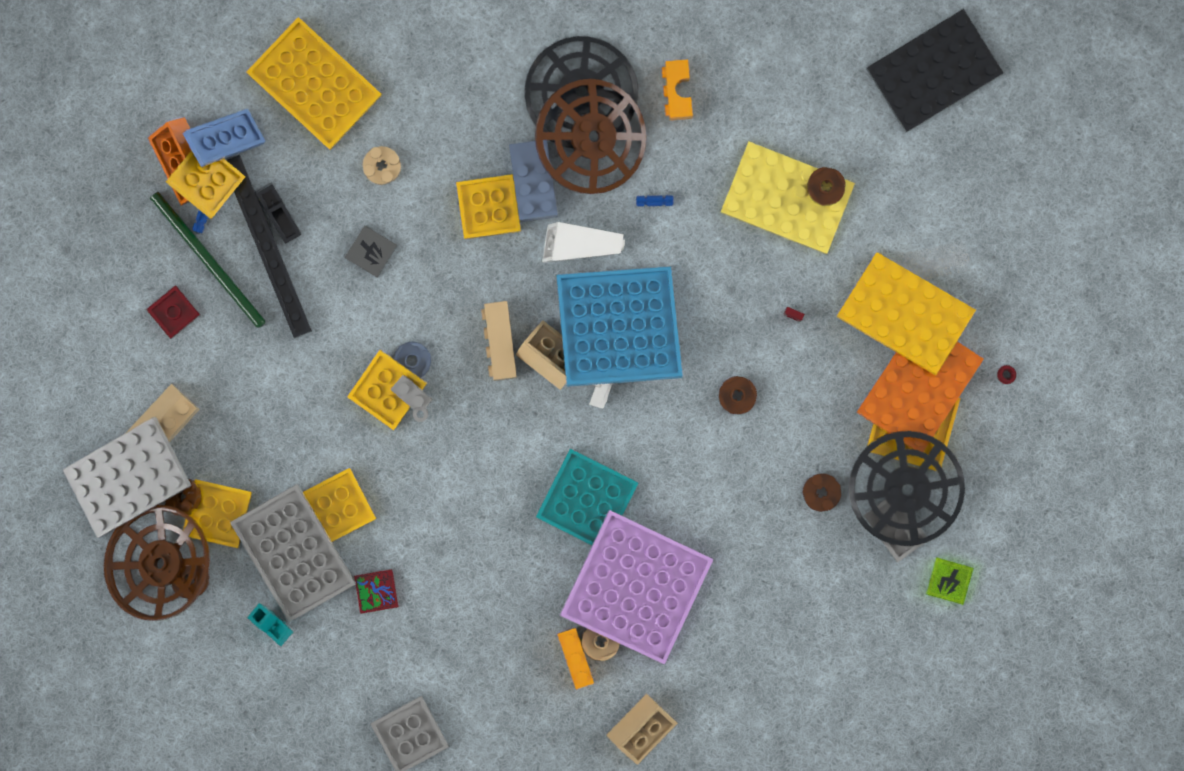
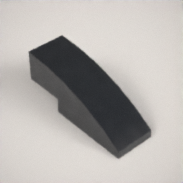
(278, 212)

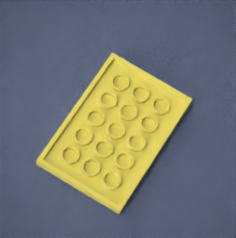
(774, 197)

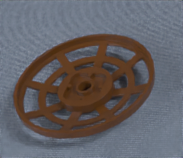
(580, 136)
(148, 564)

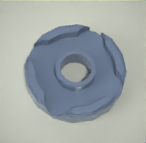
(418, 350)

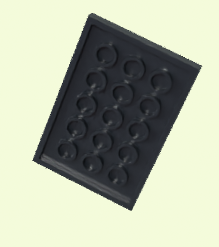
(934, 70)

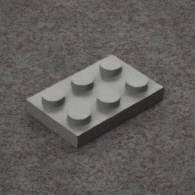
(897, 551)

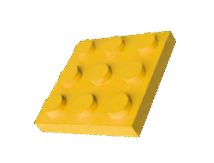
(207, 185)
(488, 206)
(374, 393)
(340, 504)
(216, 510)

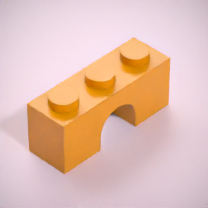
(675, 73)
(575, 658)

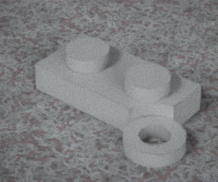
(413, 396)

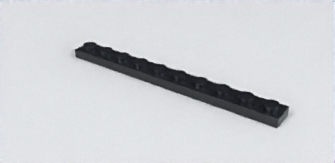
(270, 253)

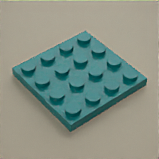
(584, 495)

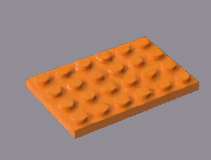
(914, 398)

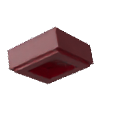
(793, 314)

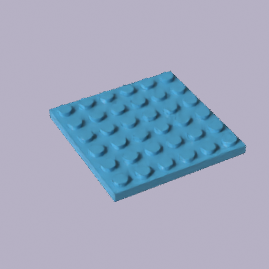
(619, 326)

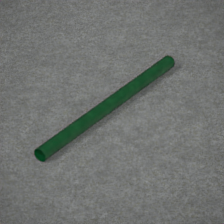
(207, 259)

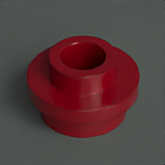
(1011, 370)

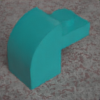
(270, 623)

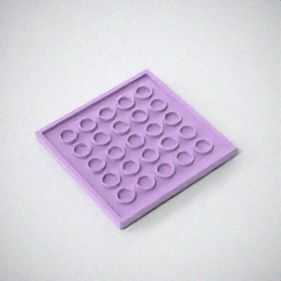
(636, 587)

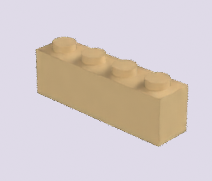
(500, 341)

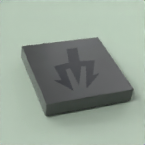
(371, 251)

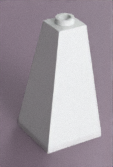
(578, 242)

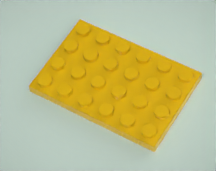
(314, 83)
(906, 313)

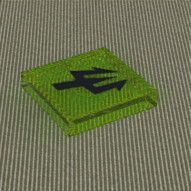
(949, 581)

